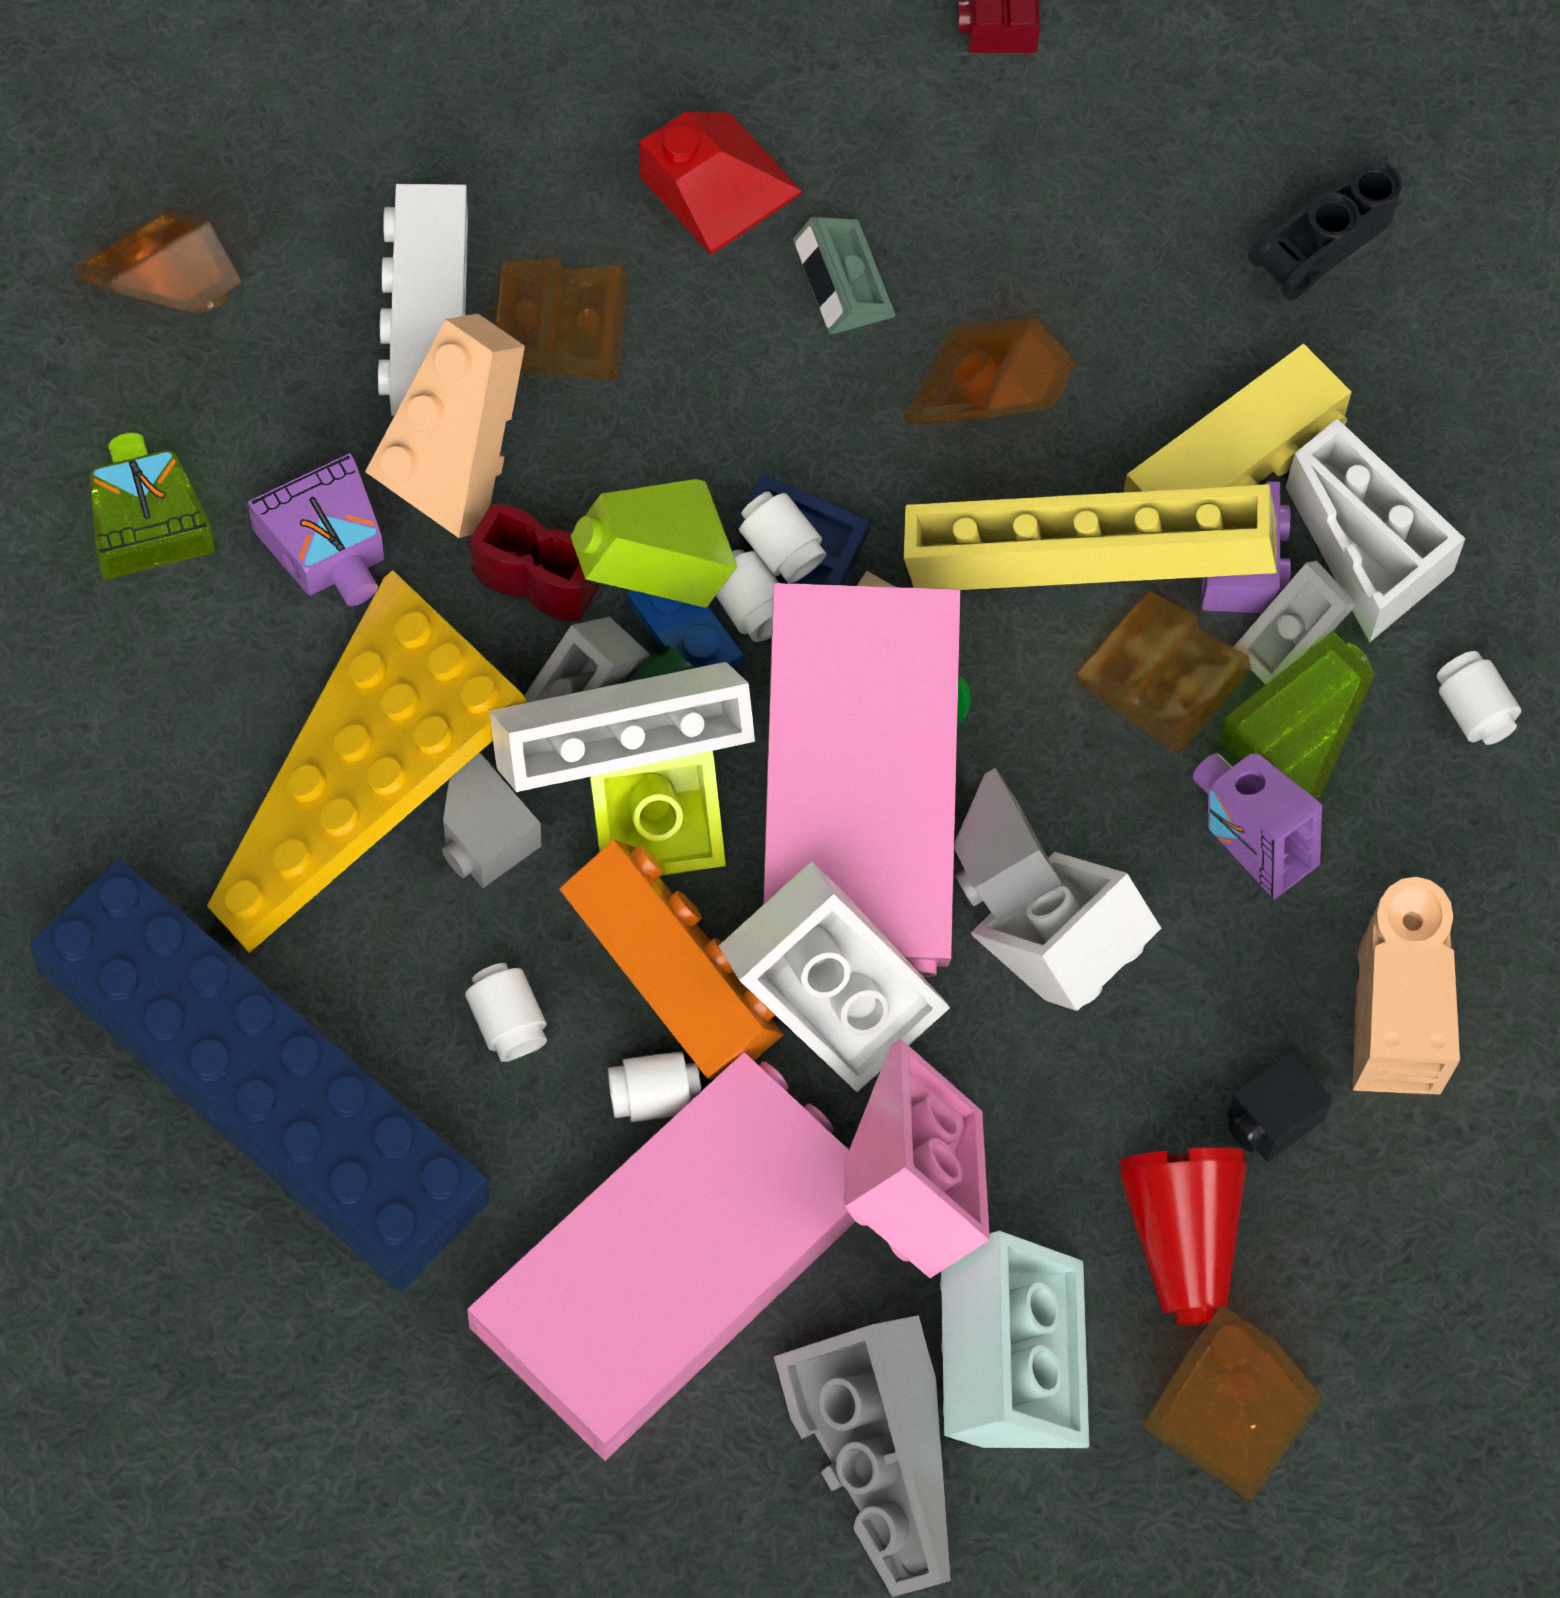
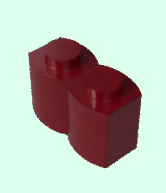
(524, 559)

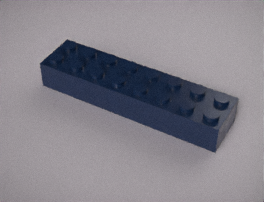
(260, 1074)

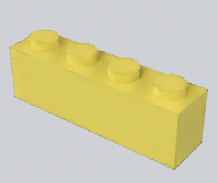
(1250, 431)

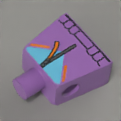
(323, 530)
(1262, 819)

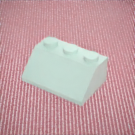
(1015, 1347)

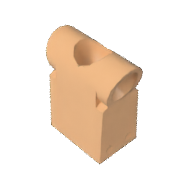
(1407, 993)

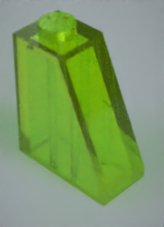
(1305, 714)

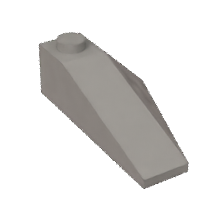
(878, 1421)

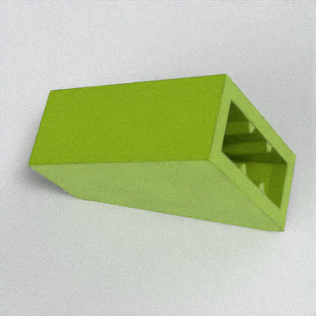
(657, 542)

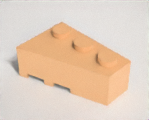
(452, 424)

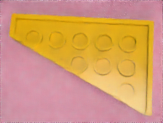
(380, 740)

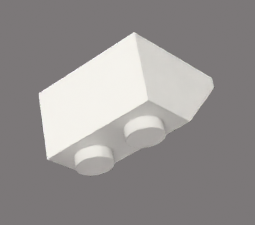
(1073, 934)

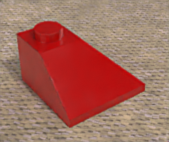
(713, 176)

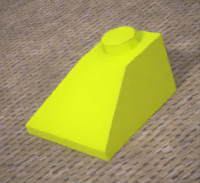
(666, 809)

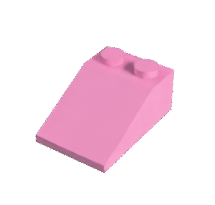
(919, 1165)

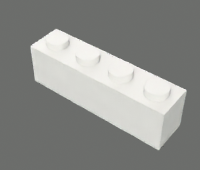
(423, 277)
(622, 726)

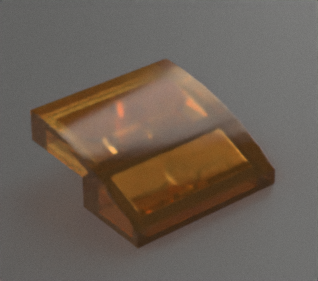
(564, 317)
(1164, 672)

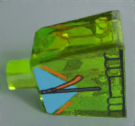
(145, 510)

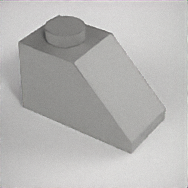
(587, 659)
(486, 824)
(1001, 852)

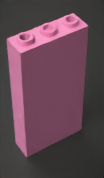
(867, 754)
(670, 1255)

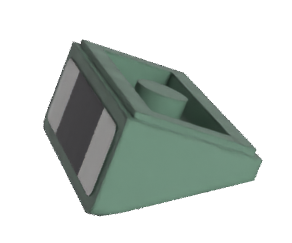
(842, 273)

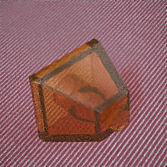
(166, 262)
(992, 373)
(1234, 1404)

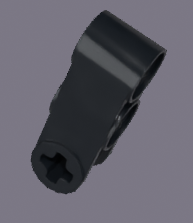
(1302, 251)

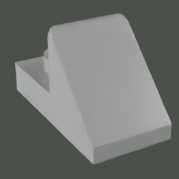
(1295, 621)

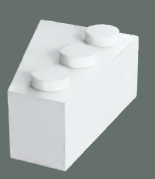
(1370, 527)

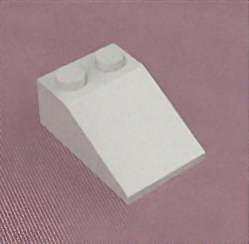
(832, 976)

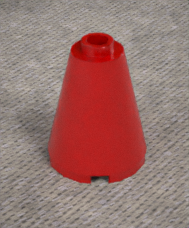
(1187, 1225)

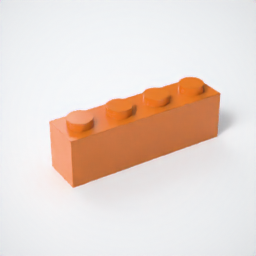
(670, 957)

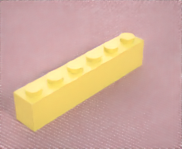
(1092, 538)

